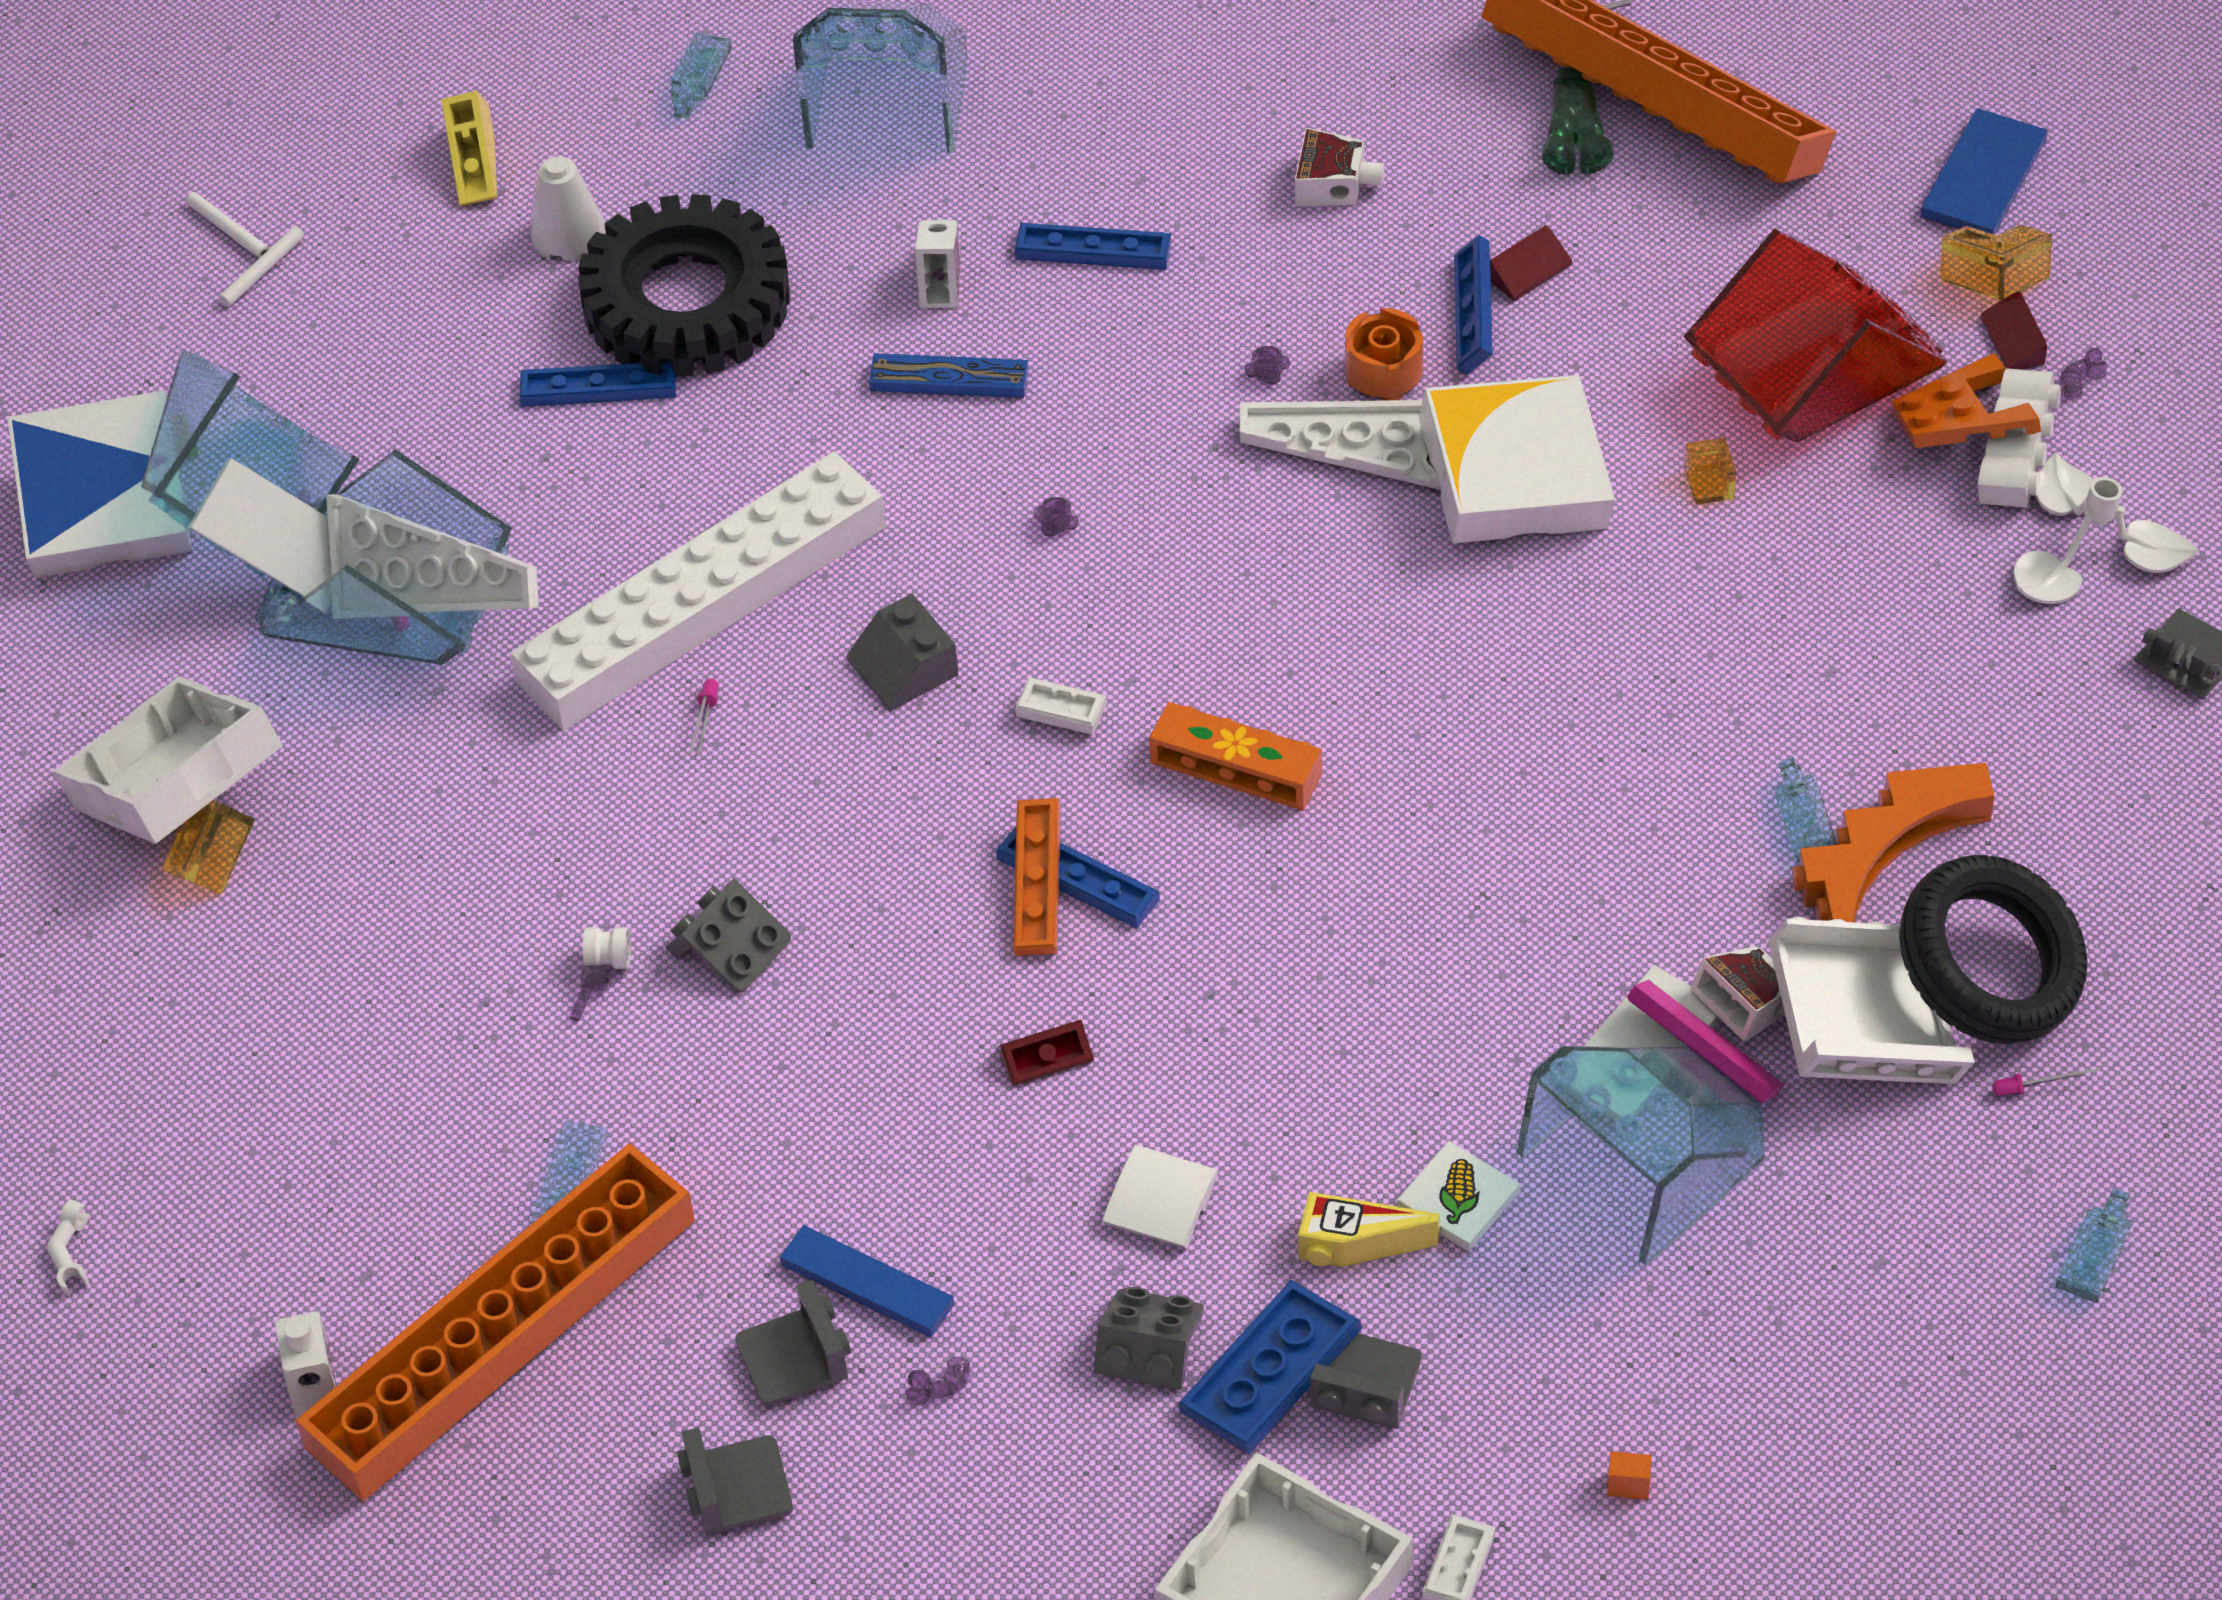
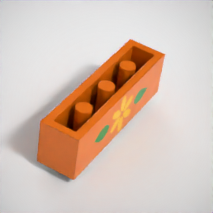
(1236, 755)

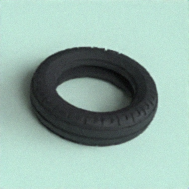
(1947, 987)

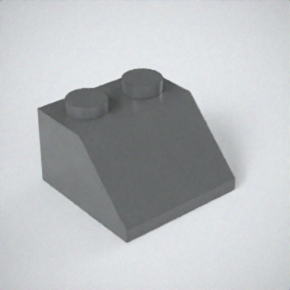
(903, 653)

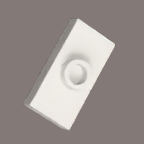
(1061, 706)
(1459, 1560)

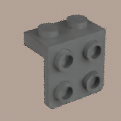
(731, 935)
(1146, 1337)
(795, 1350)
(1367, 1381)
(734, 1482)

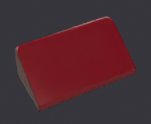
(1529, 263)
(2015, 333)
(1045, 1052)

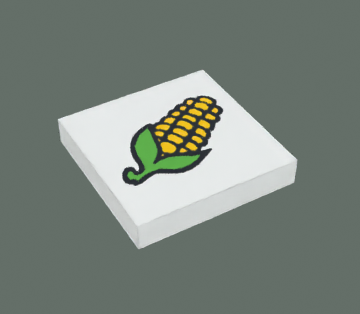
(1463, 1192)

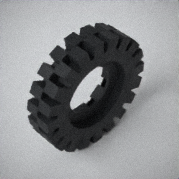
(741, 315)

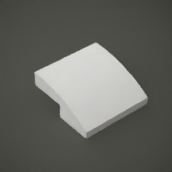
(1160, 1196)

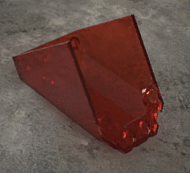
(1808, 339)

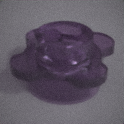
(1267, 364)
(1055, 516)

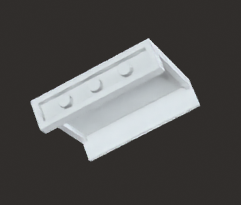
(1856, 1006)

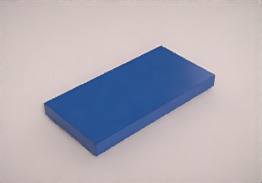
(1984, 172)
(1269, 1366)

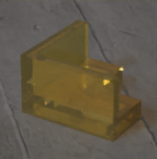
(1996, 262)
(209, 846)

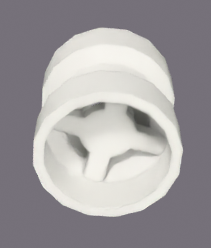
(607, 947)

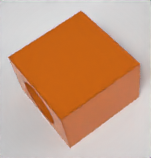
(1629, 1475)

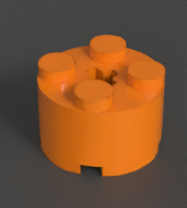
(1384, 353)

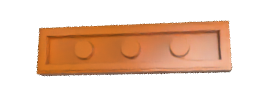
(1037, 877)

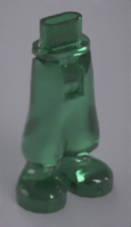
(1575, 122)

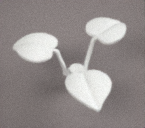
(2069, 490)

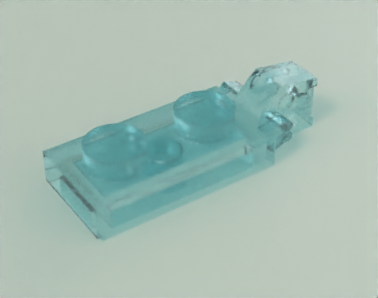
(698, 72)
(1803, 809)
(2096, 1249)

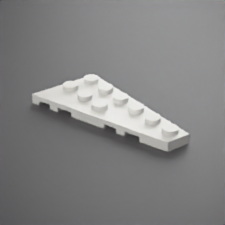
(1357, 435)
(425, 565)

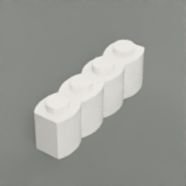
(2011, 462)

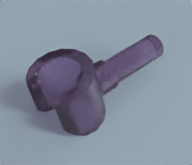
(592, 979)

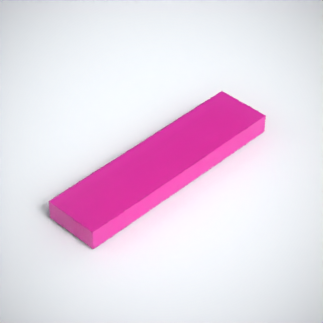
(1705, 1041)

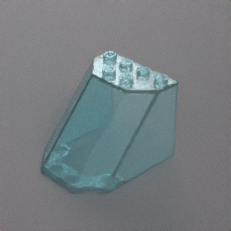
(881, 33)
(216, 420)
(362, 616)
(1660, 1112)

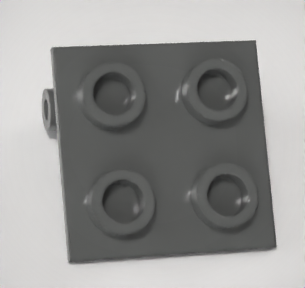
(2184, 653)

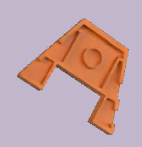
(1950, 410)

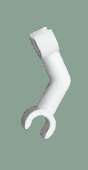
(71, 1220)

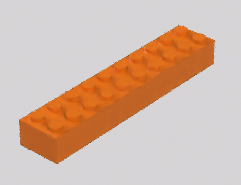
(1669, 83)
(495, 1321)

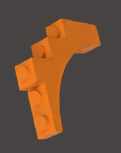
(1909, 811)

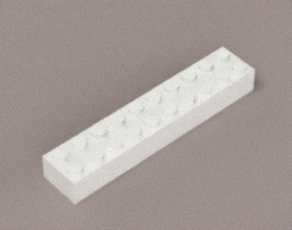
(698, 590)

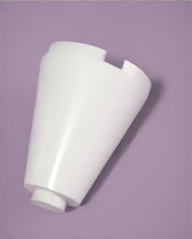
(563, 211)

